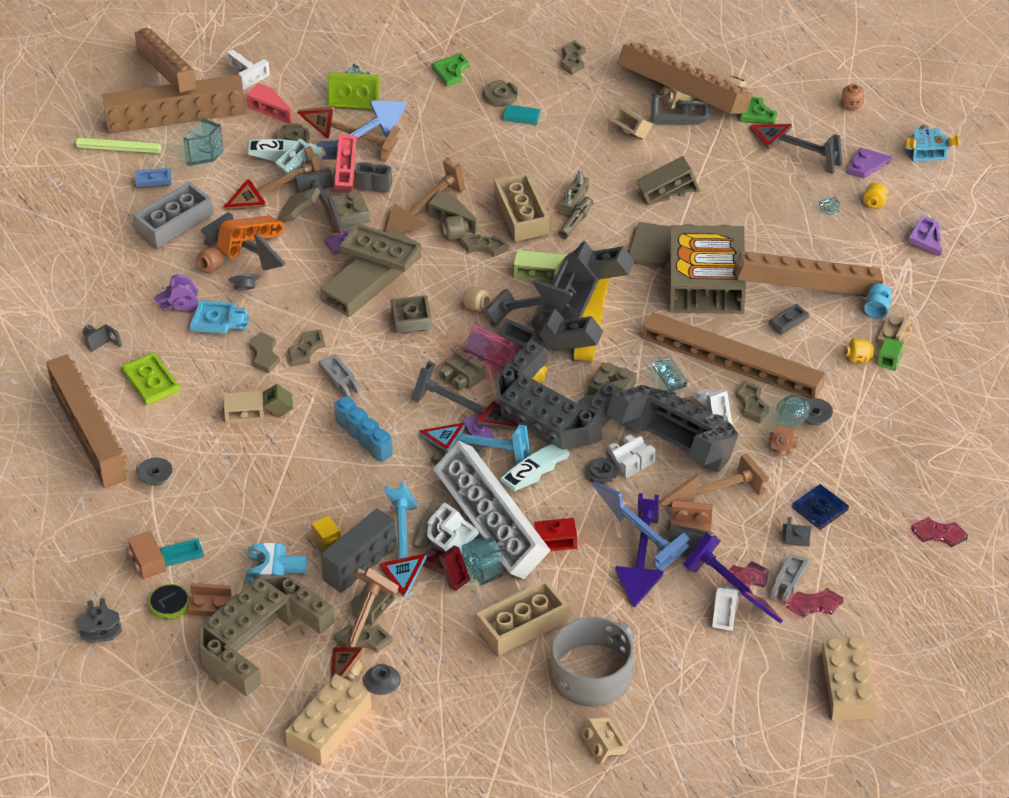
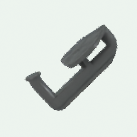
(678, 119)

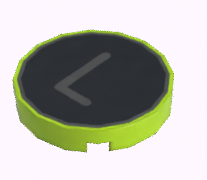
(169, 601)

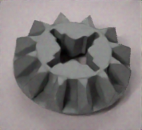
(597, 466)

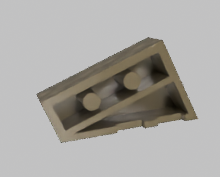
(668, 181)

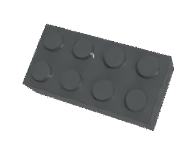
(358, 548)

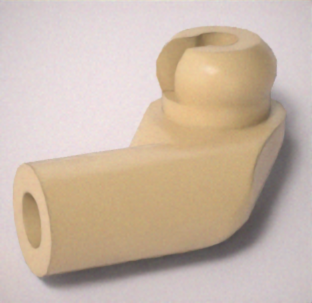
(355, 671)

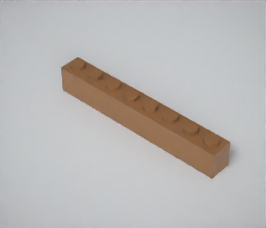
(165, 60)
(806, 273)

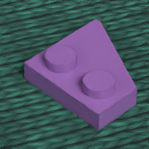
(867, 162)
(927, 235)

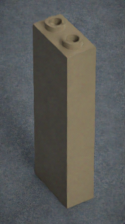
(359, 283)

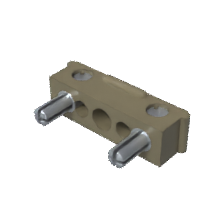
(574, 194)

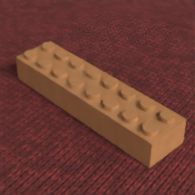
(685, 78)
(168, 106)
(87, 421)

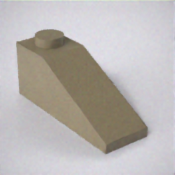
(447, 205)

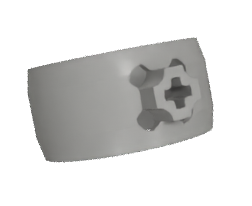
(593, 632)

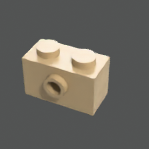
(630, 121)

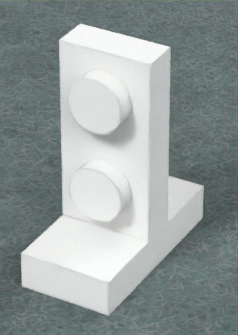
(248, 72)
(715, 402)
(725, 607)

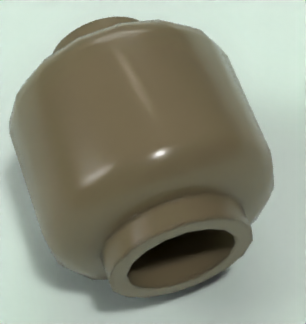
(454, 227)

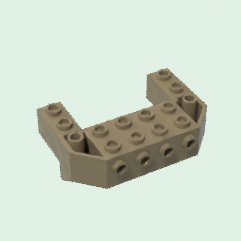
(247, 616)

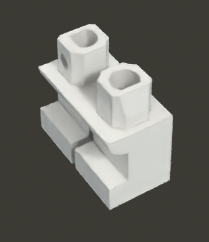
(632, 456)

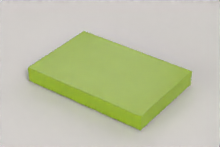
(353, 90)
(150, 378)

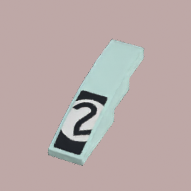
(274, 148)
(531, 468)

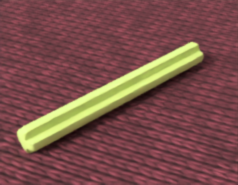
(118, 145)

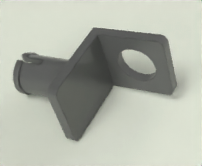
(100, 336)

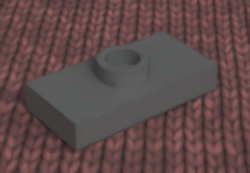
(788, 319)

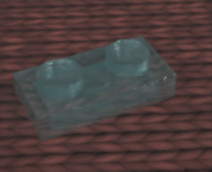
(670, 374)

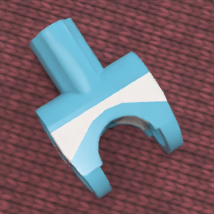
(274, 561)

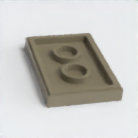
(650, 244)

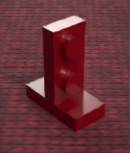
(449, 564)

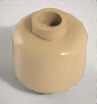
(476, 299)

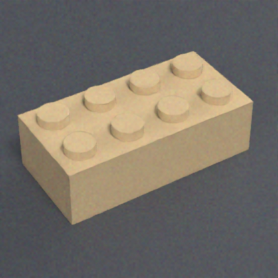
(521, 206)
(522, 617)
(848, 678)
(328, 719)

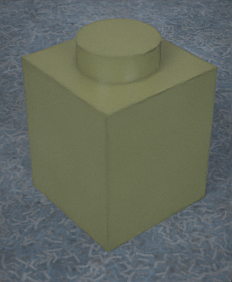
(277, 400)

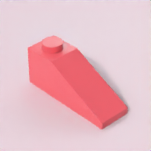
(268, 102)
(345, 163)

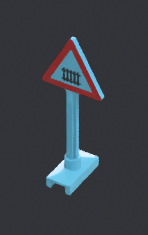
(446, 436)
(405, 568)

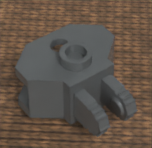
(99, 621)

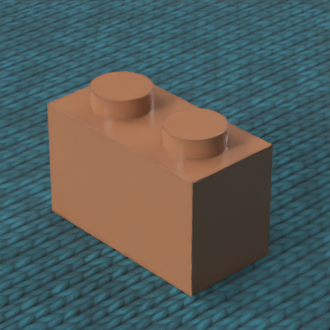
(146, 555)

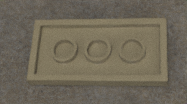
(380, 247)

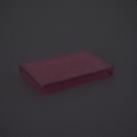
(490, 347)

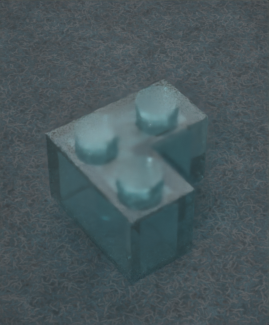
(483, 559)

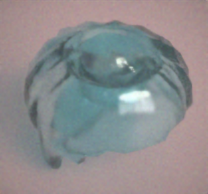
(792, 411)

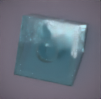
(203, 143)

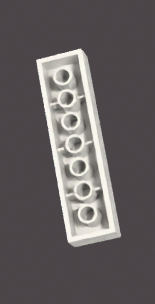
(491, 509)

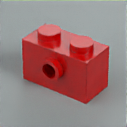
(558, 533)

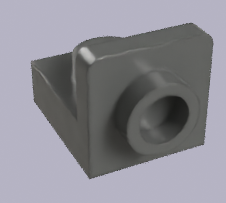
(796, 534)

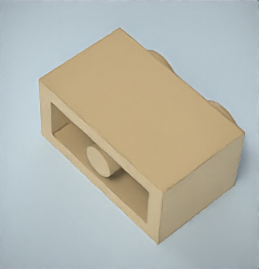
(243, 406)

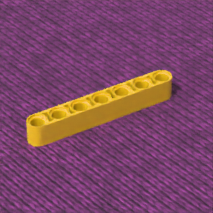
(594, 309)

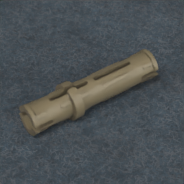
(585, 205)

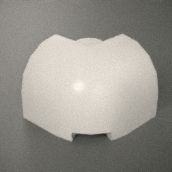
(449, 528)

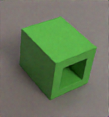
(890, 354)

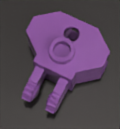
(178, 295)

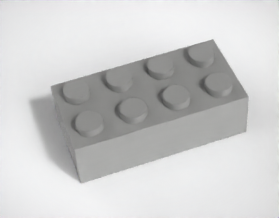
(173, 214)

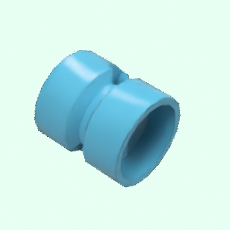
(878, 301)

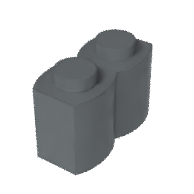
(373, 177)

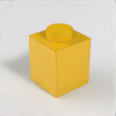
(325, 532)

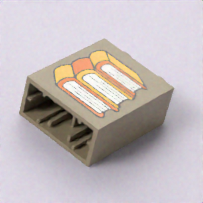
(704, 269)

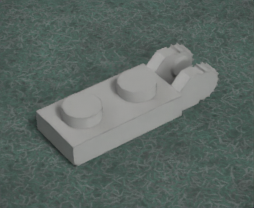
(339, 374)
(789, 576)

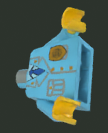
(930, 144)

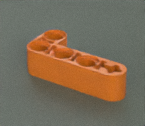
(238, 230)

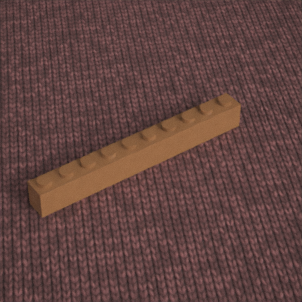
(733, 356)

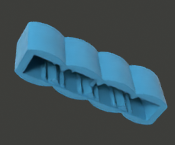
(363, 428)

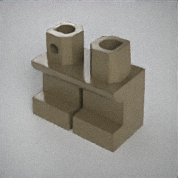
(463, 369)

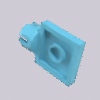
(218, 317)

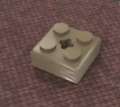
(352, 209)
(411, 314)
(618, 376)

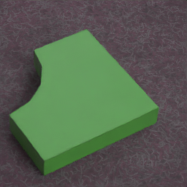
(450, 69)
(758, 113)

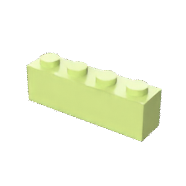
(536, 265)

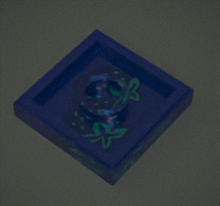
(820, 506)

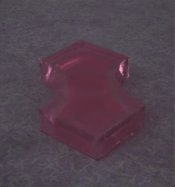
(930, 530)
(752, 574)
(805, 604)

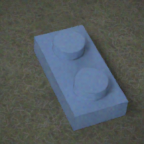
(153, 177)

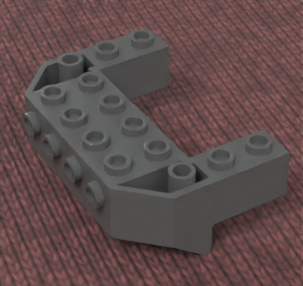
(579, 275)
(544, 409)
(677, 420)

